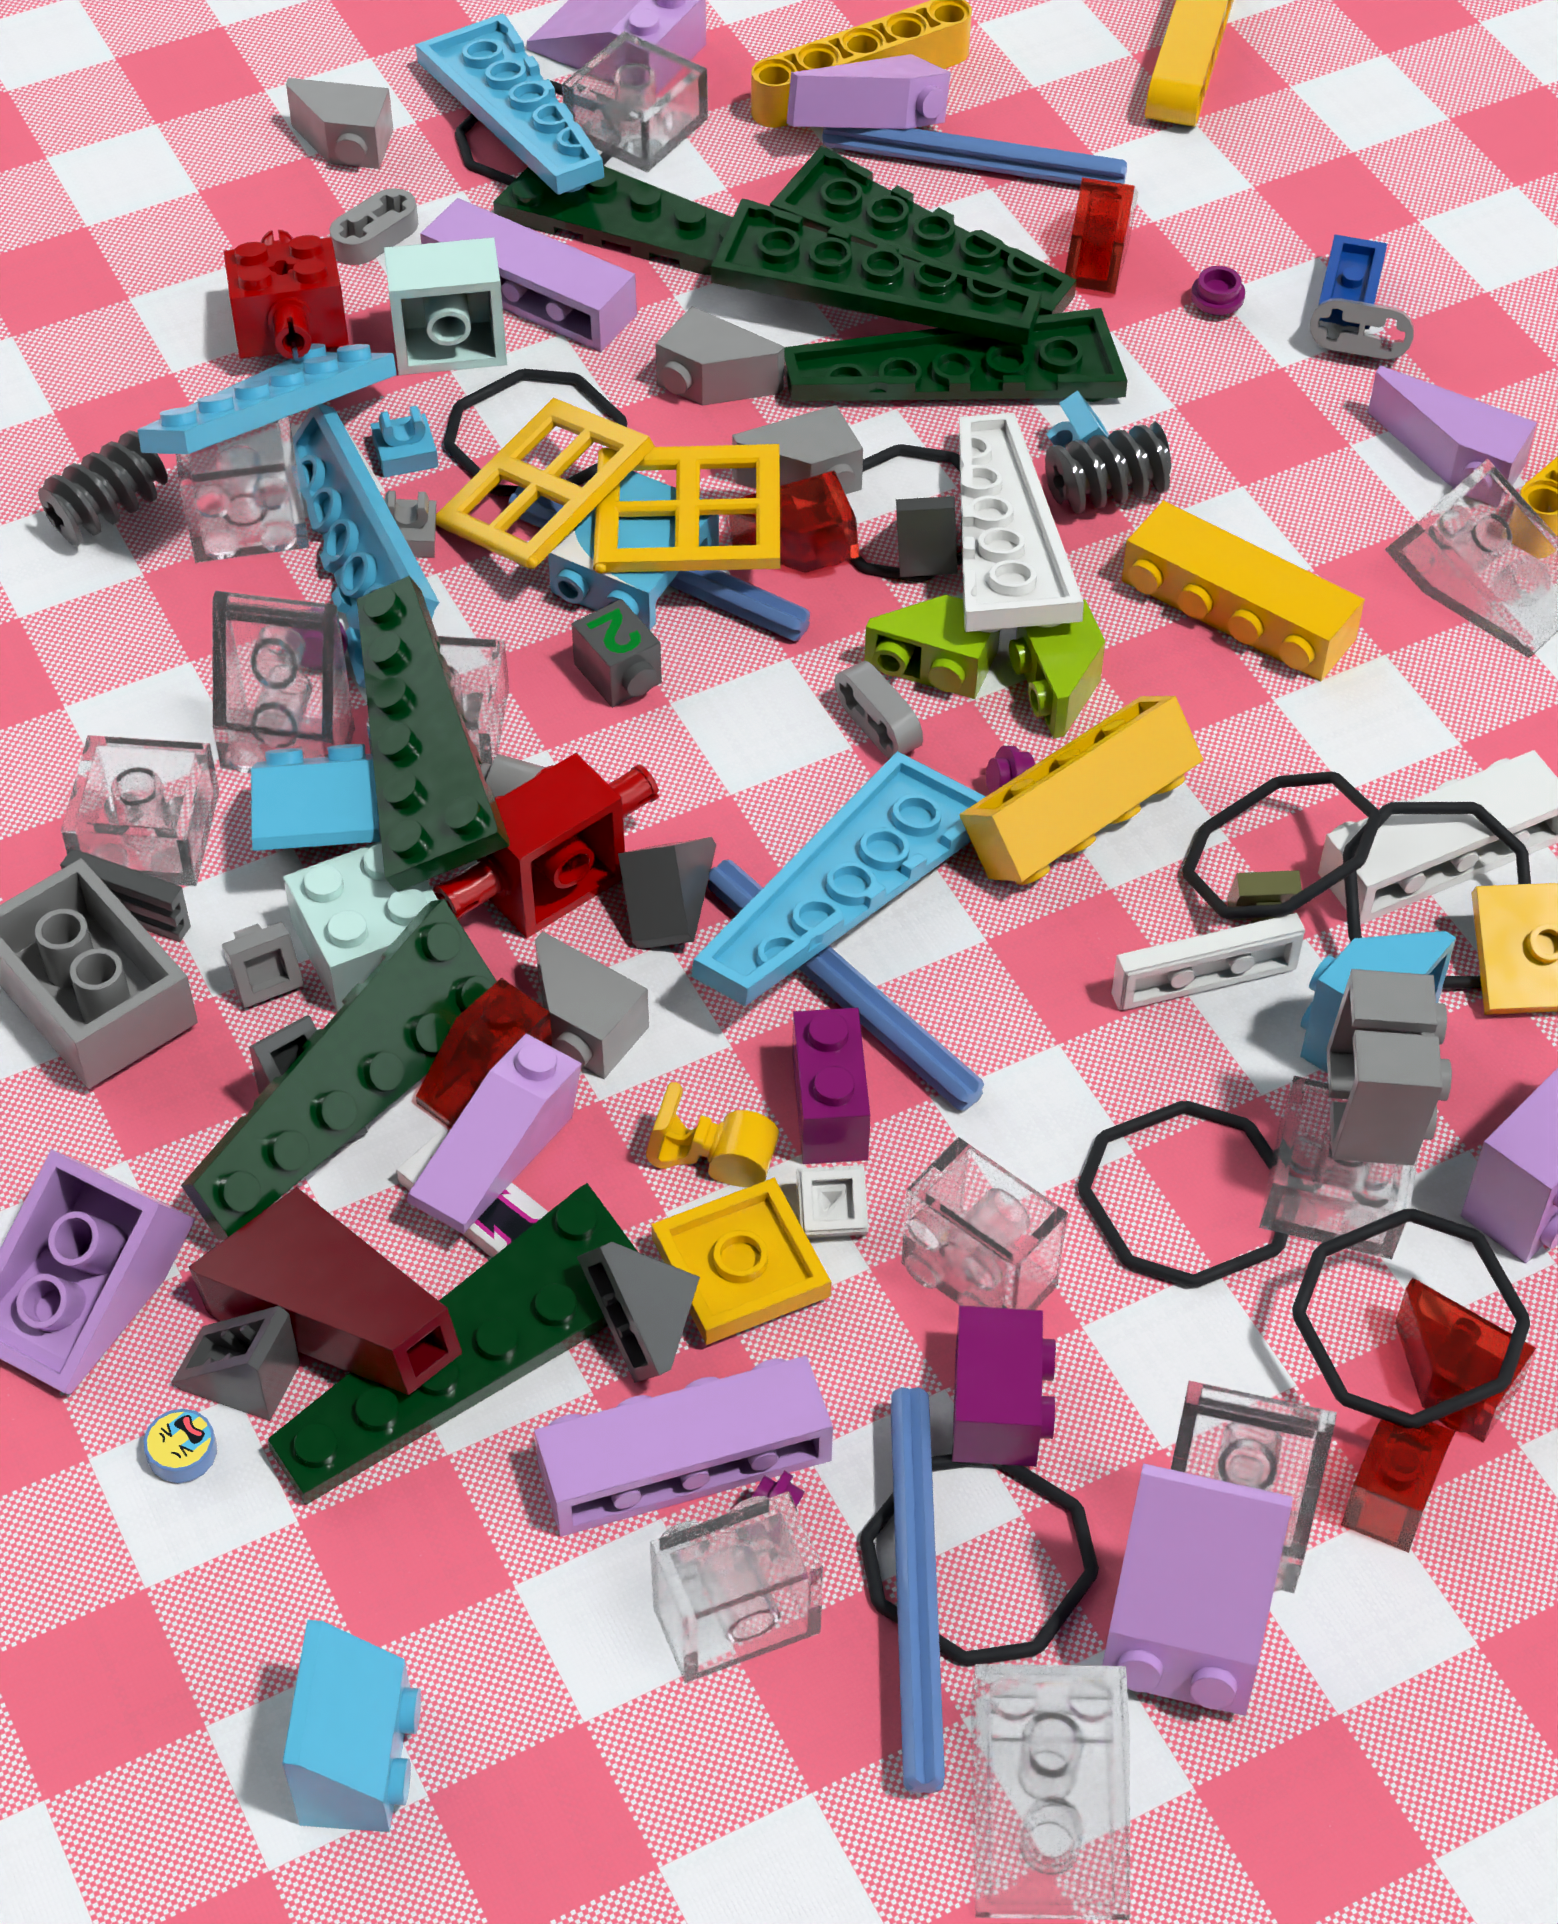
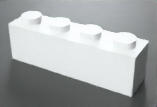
(1433, 852)

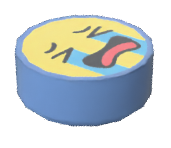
(180, 1445)

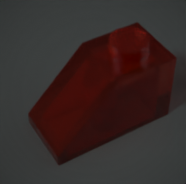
(1101, 234)
(814, 524)
(476, 1045)
(1453, 1353)
(1397, 1481)

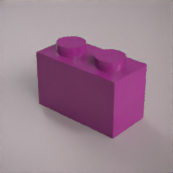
(831, 1086)
(999, 1386)

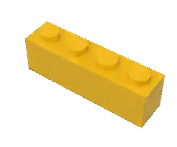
(1242, 590)
(1082, 789)

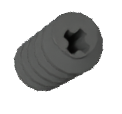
(1109, 465)
(100, 485)

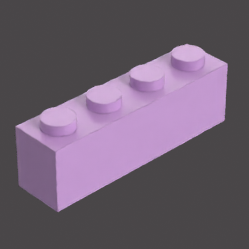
(546, 277)
(683, 1444)

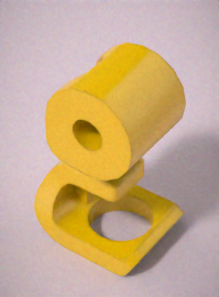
(735, 1148)

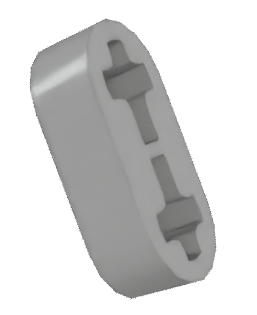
(374, 224)
(1360, 342)
(878, 709)

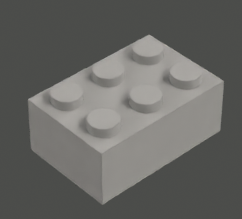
(90, 974)

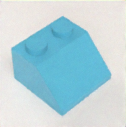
(314, 799)
(1404, 953)
(349, 1732)

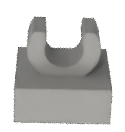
(415, 521)
(262, 963)

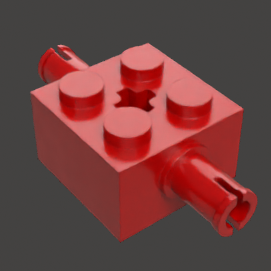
(285, 295)
(561, 848)

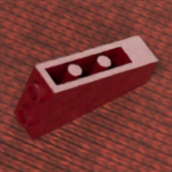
(339, 1293)

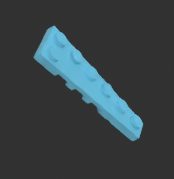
(504, 90)
(266, 398)
(358, 530)
(854, 865)

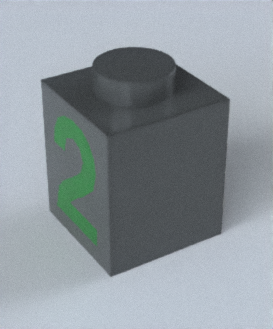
(617, 653)

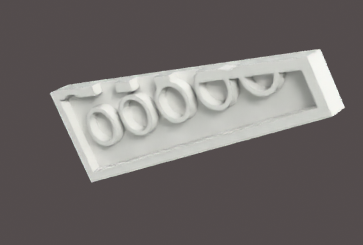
(1009, 539)

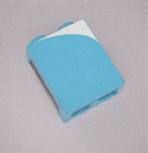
(572, 559)

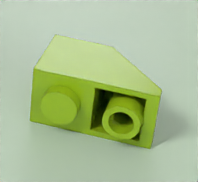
(931, 646)
(1060, 668)

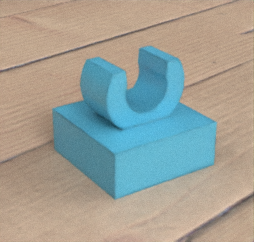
(1082, 425)
(404, 443)

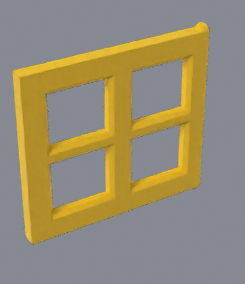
(576, 500)
(687, 509)

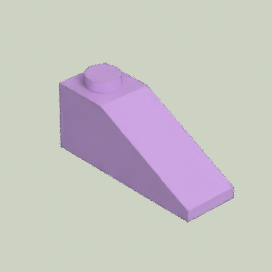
(870, 94)
(1448, 428)
(498, 1133)

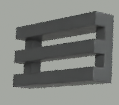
(152, 901)

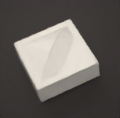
(832, 1201)

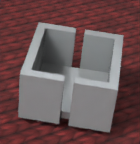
(1387, 1067)

